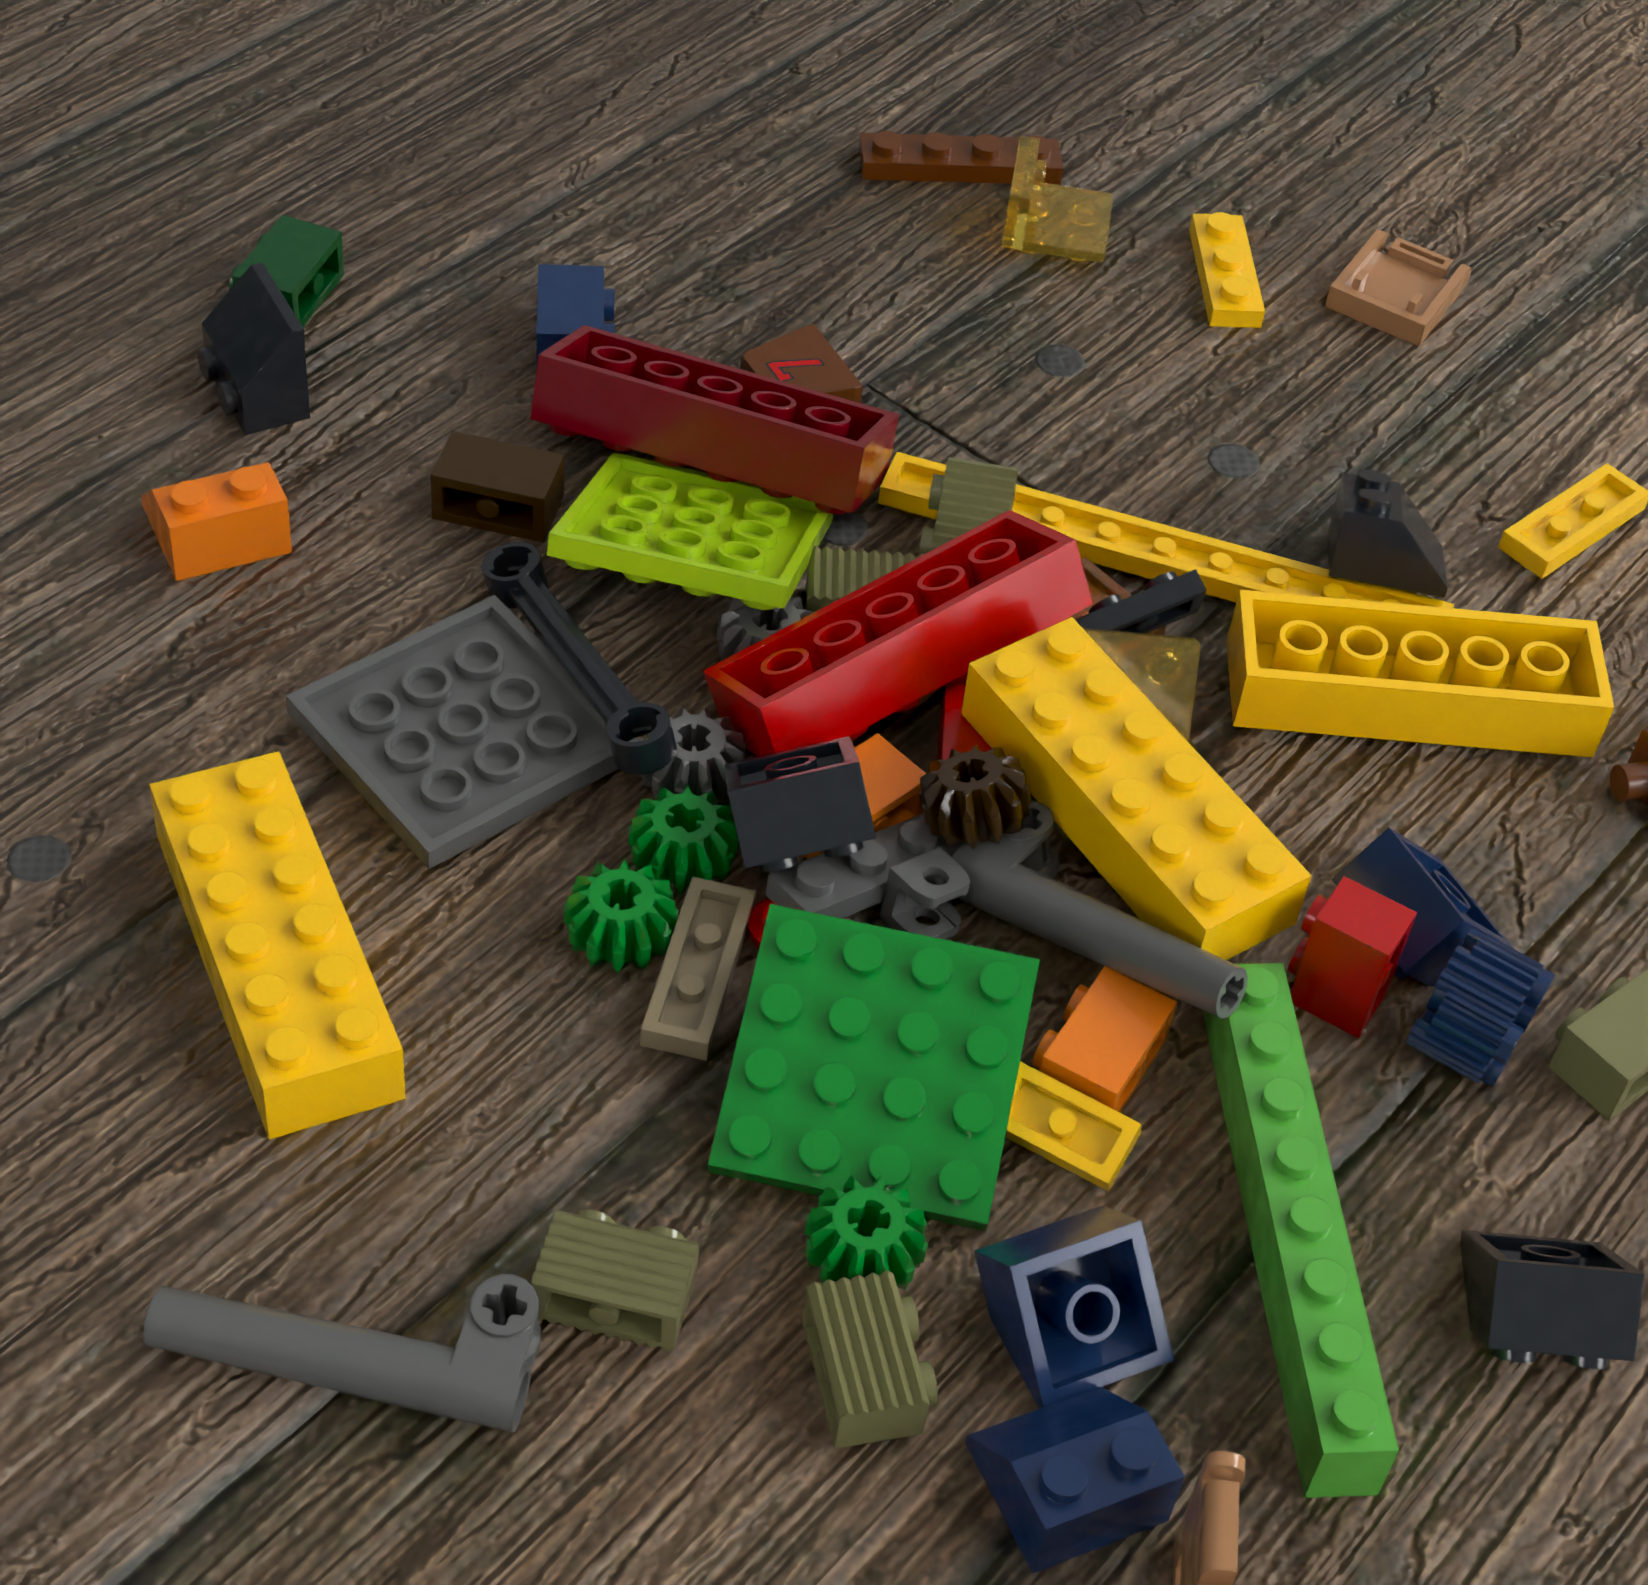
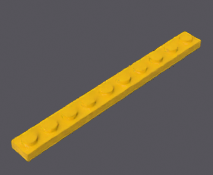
(1148, 546)

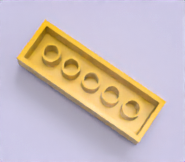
(1417, 673)
(1134, 792)
(277, 945)

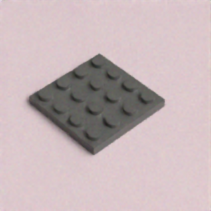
(457, 730)

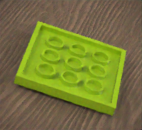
(690, 532)

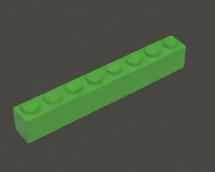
(1301, 1244)

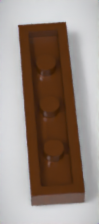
(950, 157)

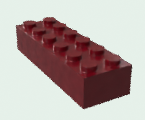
(714, 418)

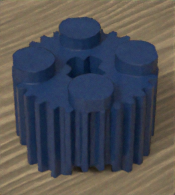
(1480, 1007)

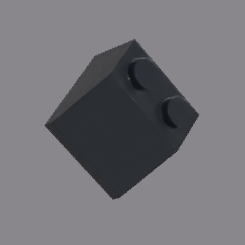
(256, 354)
(1383, 537)
(799, 804)
(1551, 1298)

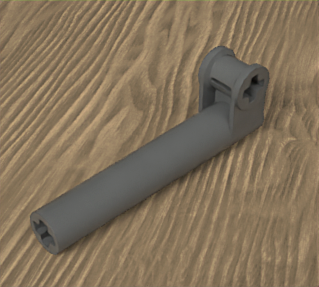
(1018, 887)
(475, 1382)

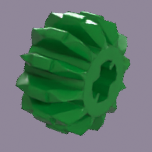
(683, 837)
(620, 915)
(865, 1233)

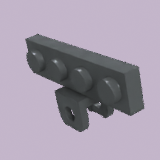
(899, 868)

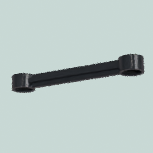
(580, 659)

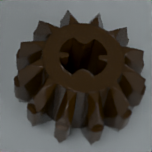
(974, 796)

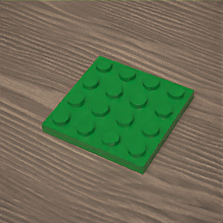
(875, 1062)

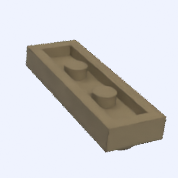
(698, 969)

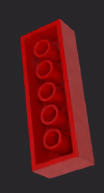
(900, 636)

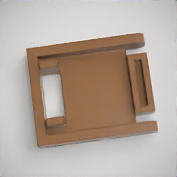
(1399, 290)
(1210, 1526)

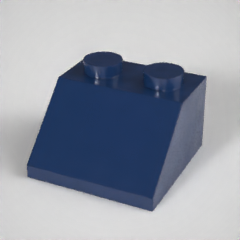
(1427, 886)
(1076, 1303)
(1077, 1475)

